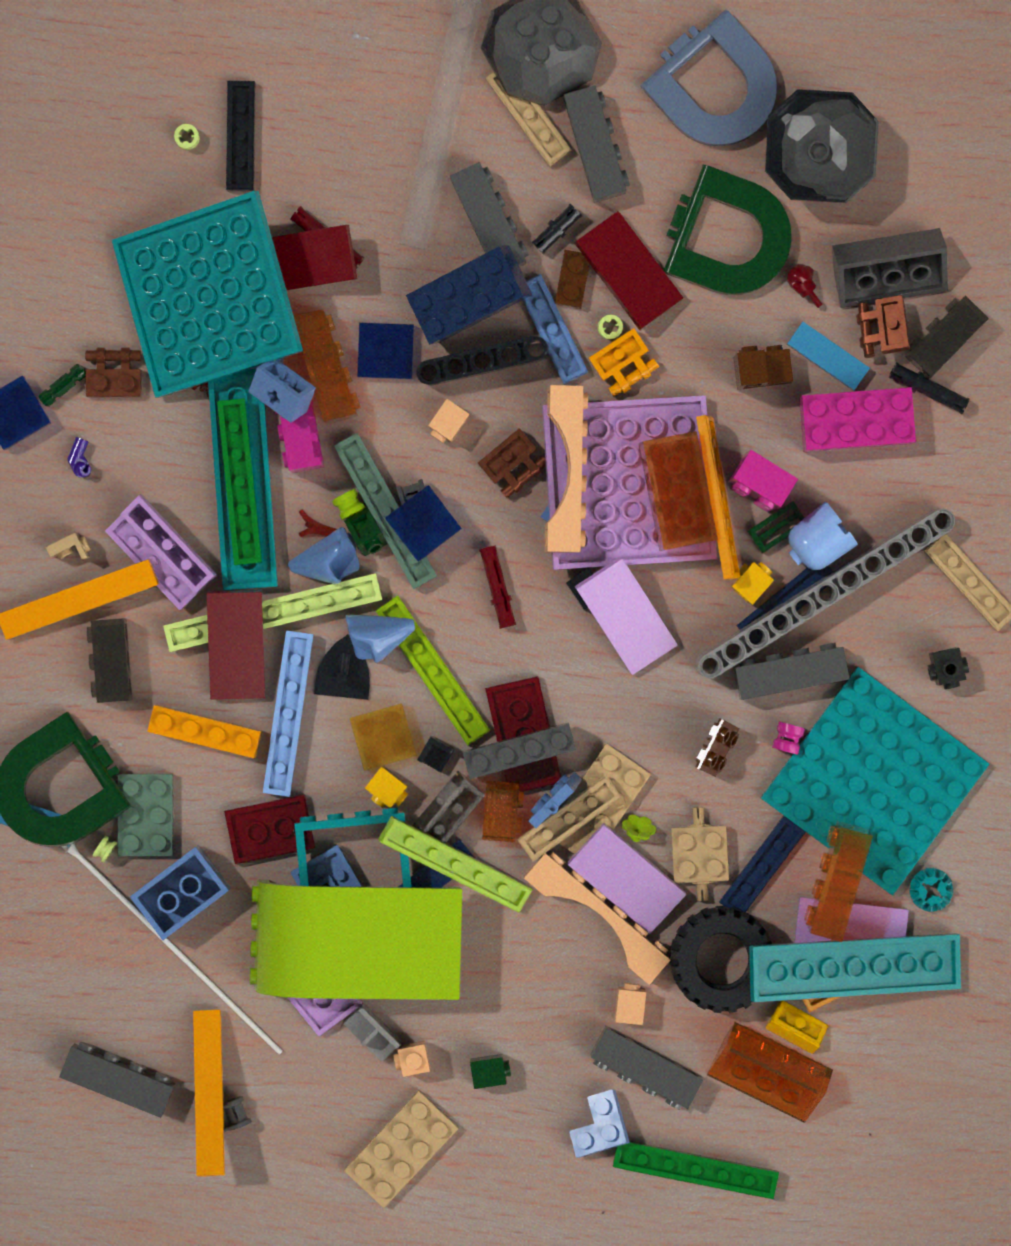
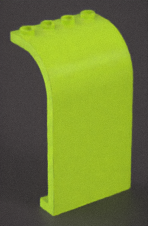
(356, 942)

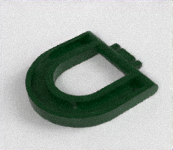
(742, 196)
(79, 821)

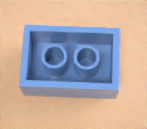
(180, 892)

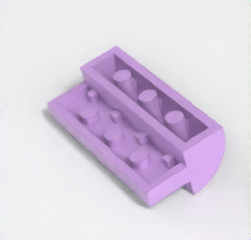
(146, 535)

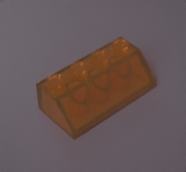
(325, 368)
(770, 1072)

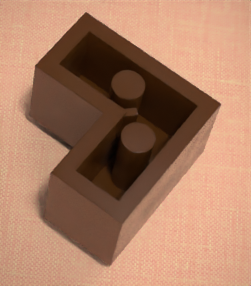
(761, 369)

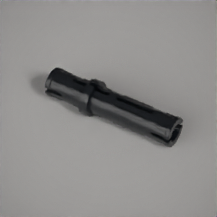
(928, 388)

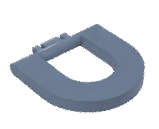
(746, 56)

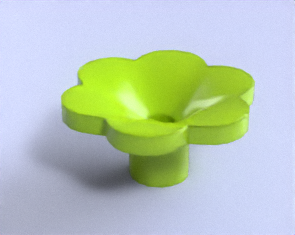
(638, 828)

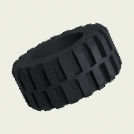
(684, 957)

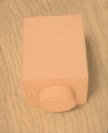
(448, 421)
(630, 1004)

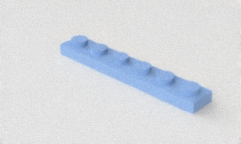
(288, 713)

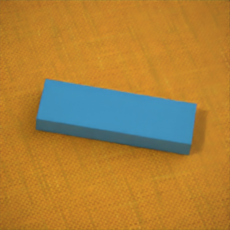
(828, 356)

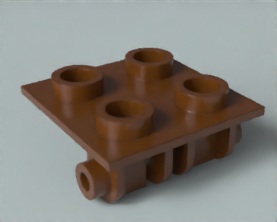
(724, 737)

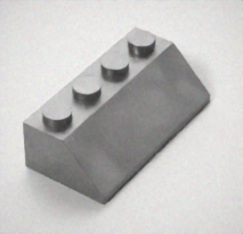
(890, 267)

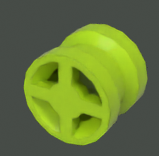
(348, 504)

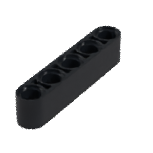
(469, 357)

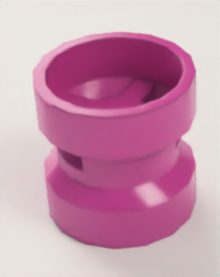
(788, 731)

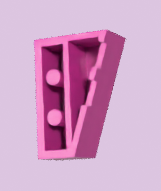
(301, 442)

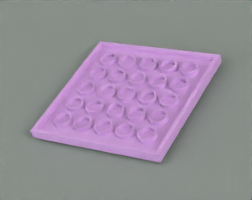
(616, 489)

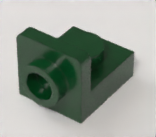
(365, 532)

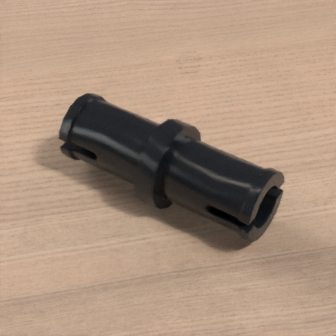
(556, 229)

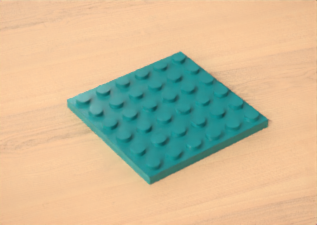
(207, 294)
(879, 769)

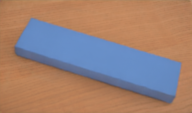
(554, 331)

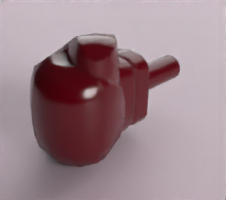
(801, 281)

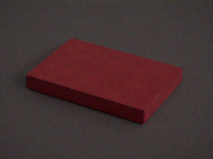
(316, 257)
(267, 829)

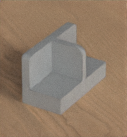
(372, 1032)

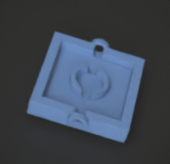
(559, 793)

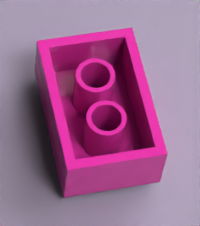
(762, 481)

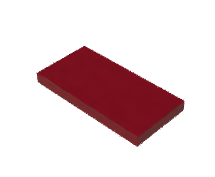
(629, 270)
(235, 644)
(519, 710)

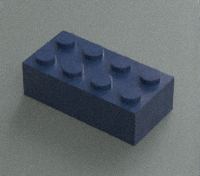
(469, 294)

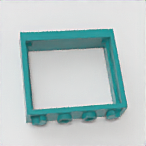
(337, 821)

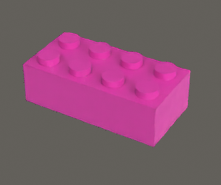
(857, 419)

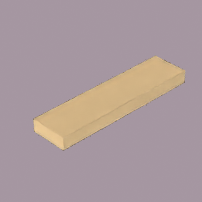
(533, 123)
(970, 581)
(569, 818)

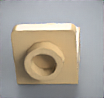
(64, 547)

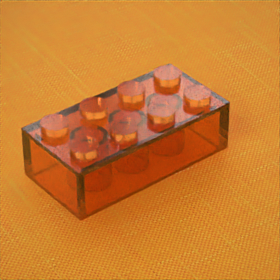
(678, 491)
(839, 880)

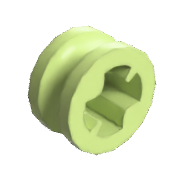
(187, 128)
(607, 319)
(104, 849)

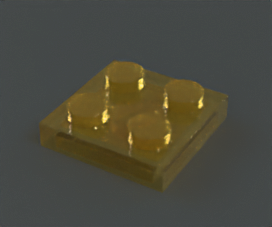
(383, 736)

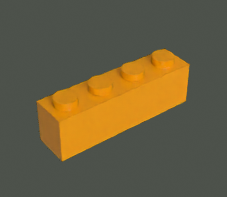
(205, 731)

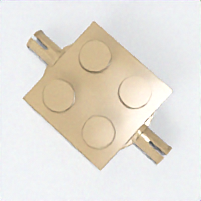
(700, 854)

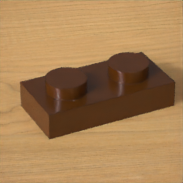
(572, 280)

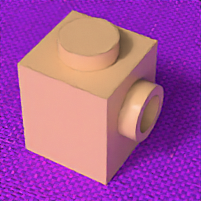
(412, 1058)

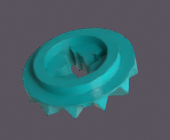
(918, 891)

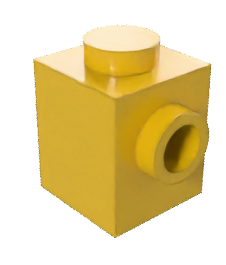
(752, 581)
(386, 788)

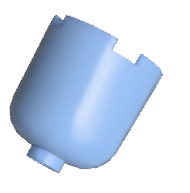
(819, 539)

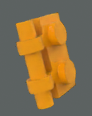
(619, 355)

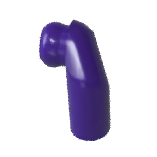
(77, 459)

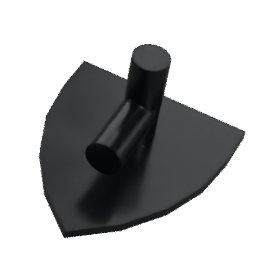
(343, 673)

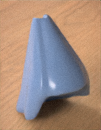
(328, 559)
(377, 635)

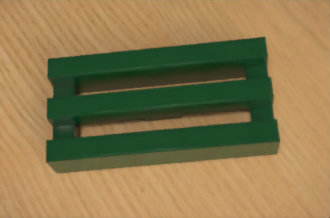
(758, 540)

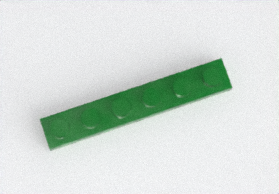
(239, 481)
(696, 1169)

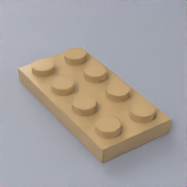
(627, 779)
(401, 1149)

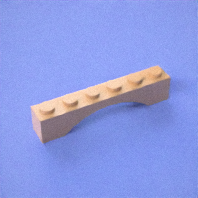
(565, 410)
(554, 880)

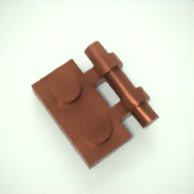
(892, 326)
(113, 382)
(509, 455)

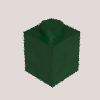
(489, 1071)

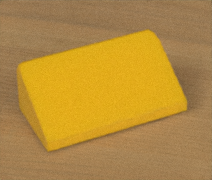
(797, 1027)

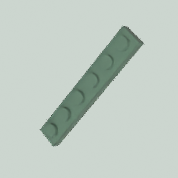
(381, 504)

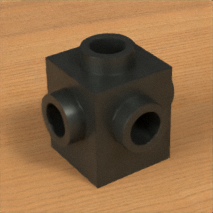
(940, 660)

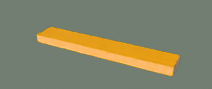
(718, 497)
(78, 599)
(208, 1093)

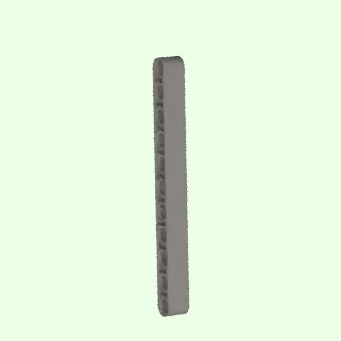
(838, 591)

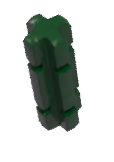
(62, 385)

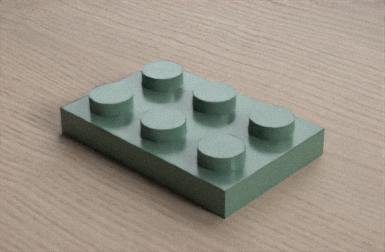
(148, 823)

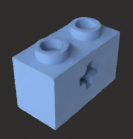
(282, 390)

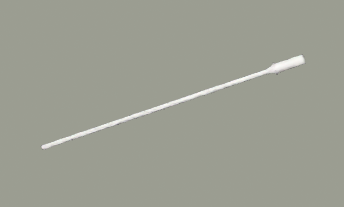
(74, 851)

